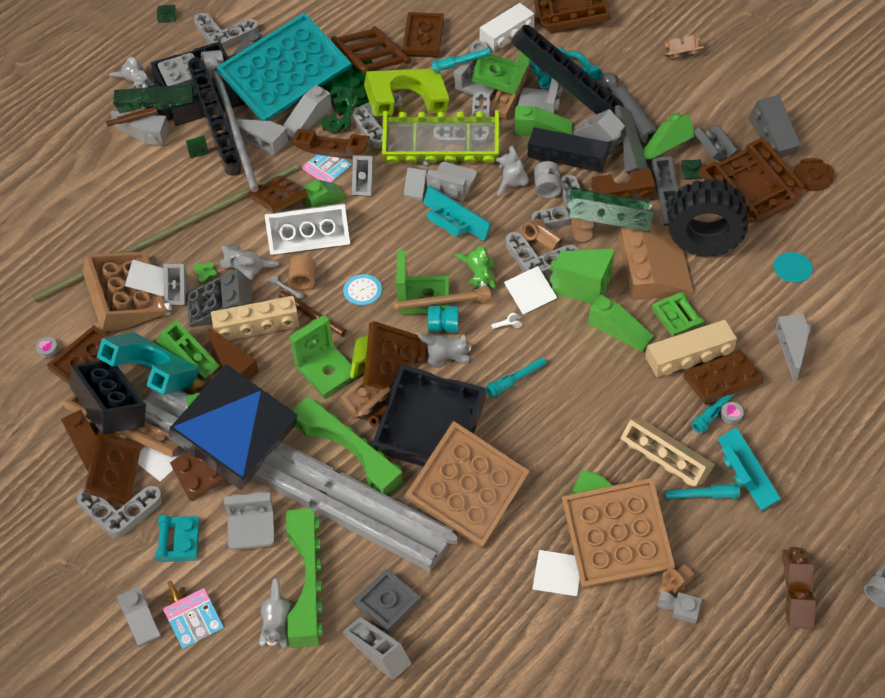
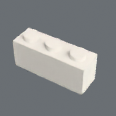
(502, 28)

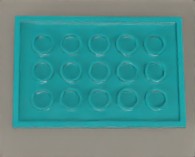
(283, 67)

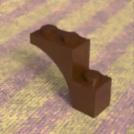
(799, 583)

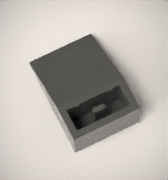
(222, 293)

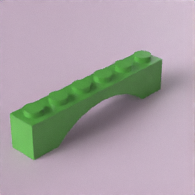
(317, 422)
(303, 619)

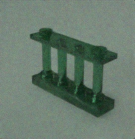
(609, 209)

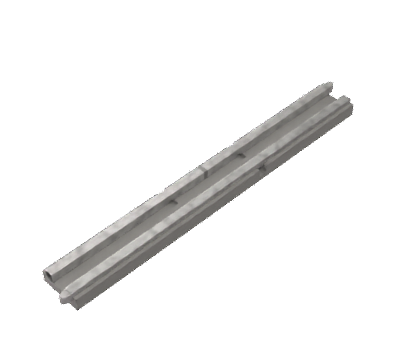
(333, 494)

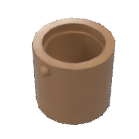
(301, 272)

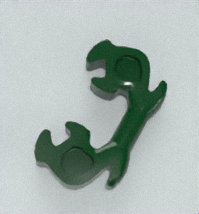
(344, 96)

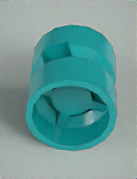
(443, 319)

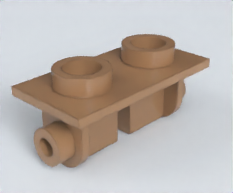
(674, 46)

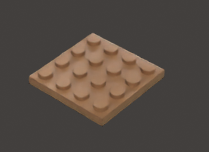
(467, 484)
(617, 533)

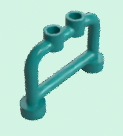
(544, 79)

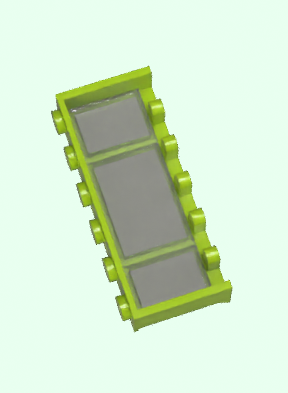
(440, 138)

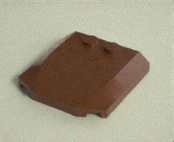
(567, 14)
(761, 178)

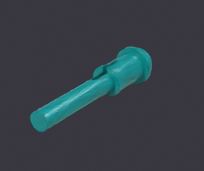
(451, 62)
(507, 381)
(701, 423)
(715, 492)

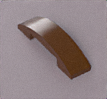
(331, 147)

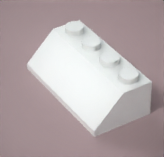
(307, 228)

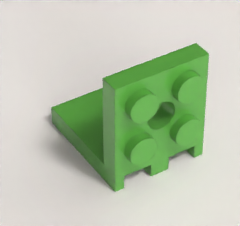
(507, 74)
(416, 286)
(315, 354)

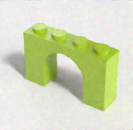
(425, 82)

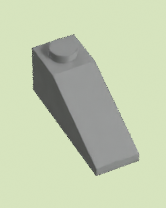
(309, 110)
(600, 127)
(148, 130)
(263, 134)
(793, 336)
(378, 647)

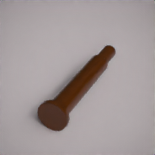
(133, 116)

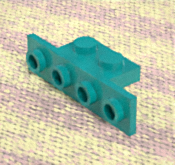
(454, 216)
(748, 469)

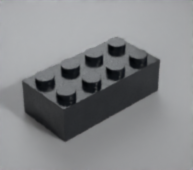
(107, 396)

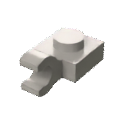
(683, 607)

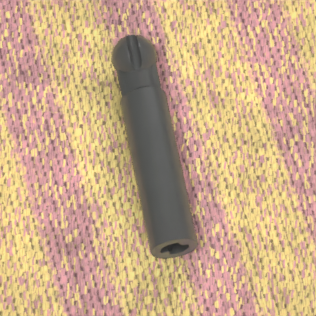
(643, 124)

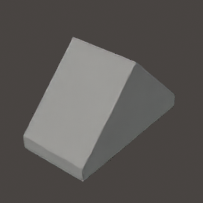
(415, 183)
(175, 283)

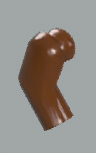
(376, 418)

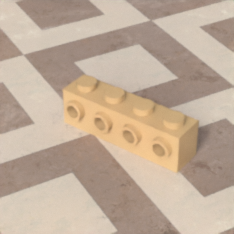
(256, 318)
(691, 348)
(667, 452)

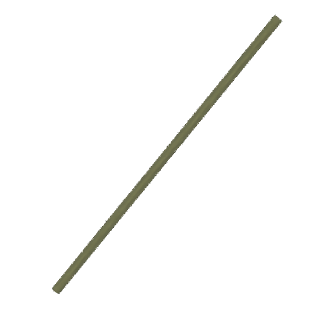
(167, 231)

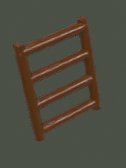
(358, 59)

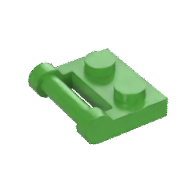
(672, 316)

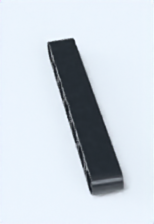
(564, 70)
(217, 123)

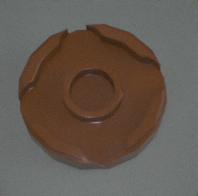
(814, 174)

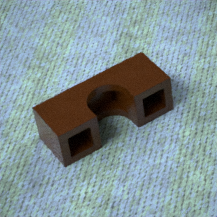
(639, 187)

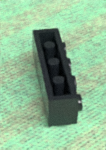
(568, 149)

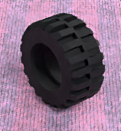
(708, 198)

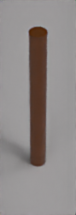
(314, 314)

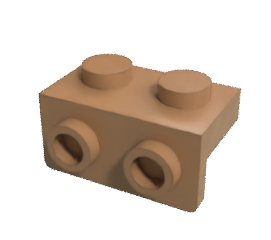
(360, 398)

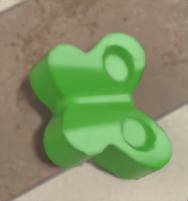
(205, 272)

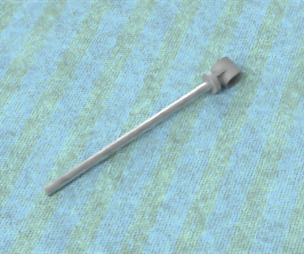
(212, 60)

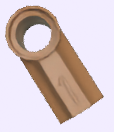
(542, 235)

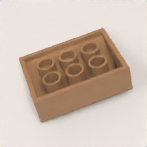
(653, 263)
(113, 302)

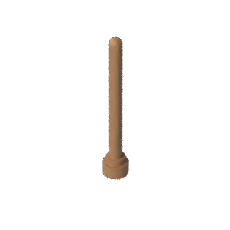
(481, 295)

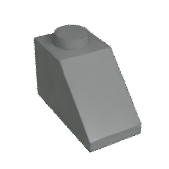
(363, 174)
(138, 616)

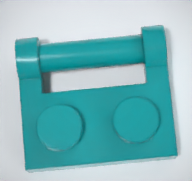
(185, 538)

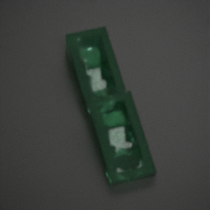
(162, 97)

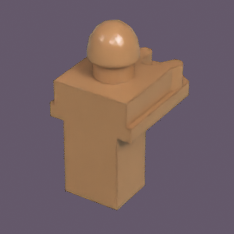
(582, 229)
(675, 581)

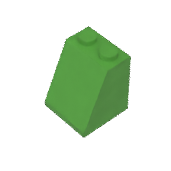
(582, 273)

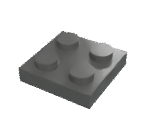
(387, 601)

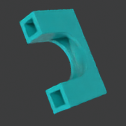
(168, 370)

